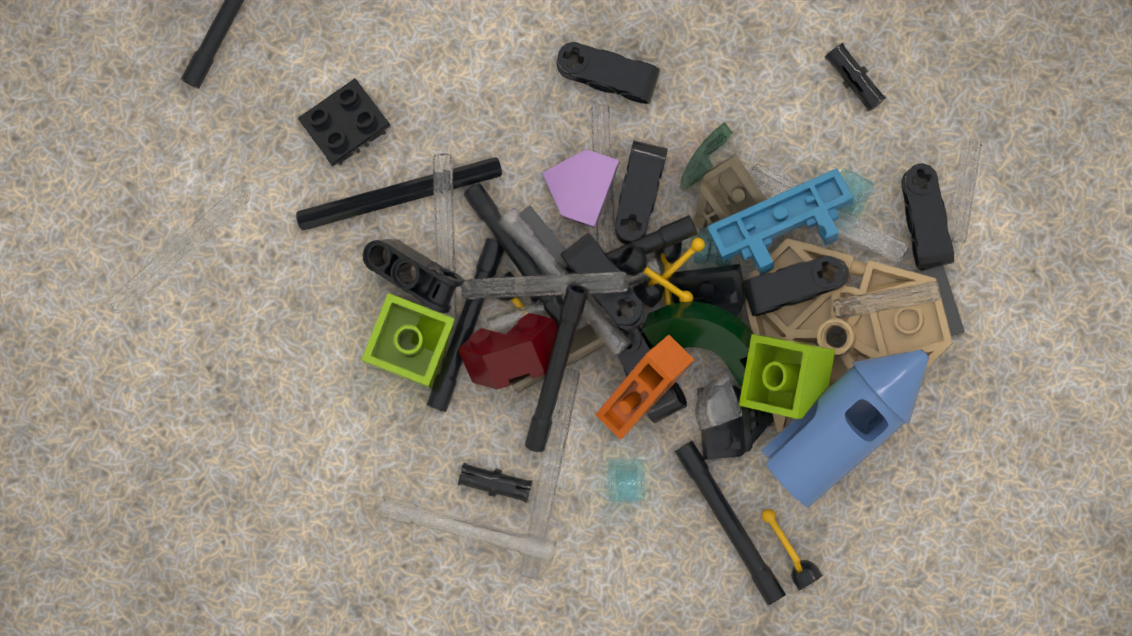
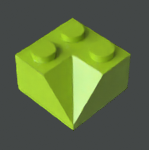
(408, 341)
(785, 375)

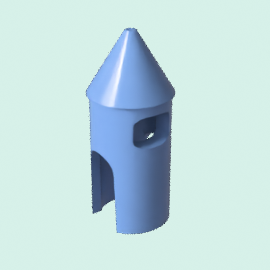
(846, 424)

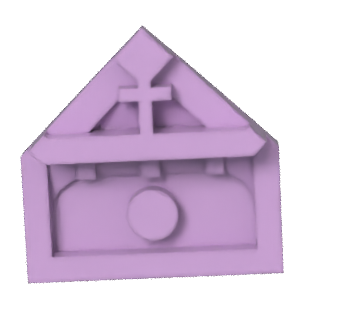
(582, 185)

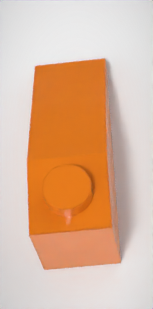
(644, 386)

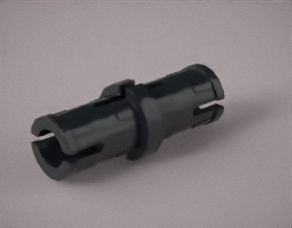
(855, 77)
(495, 482)

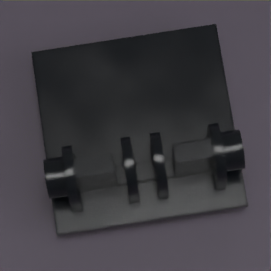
(344, 122)

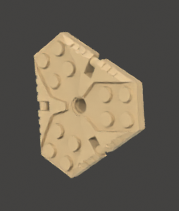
(868, 334)

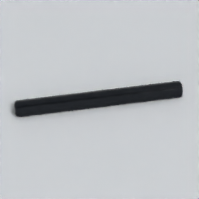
(394, 195)

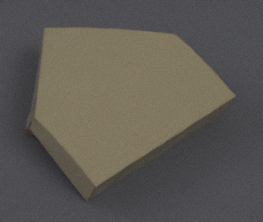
(725, 192)

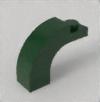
(703, 327)

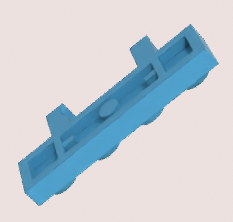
(754, 228)

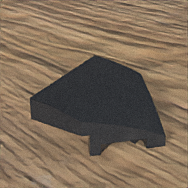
(713, 286)
(736, 435)

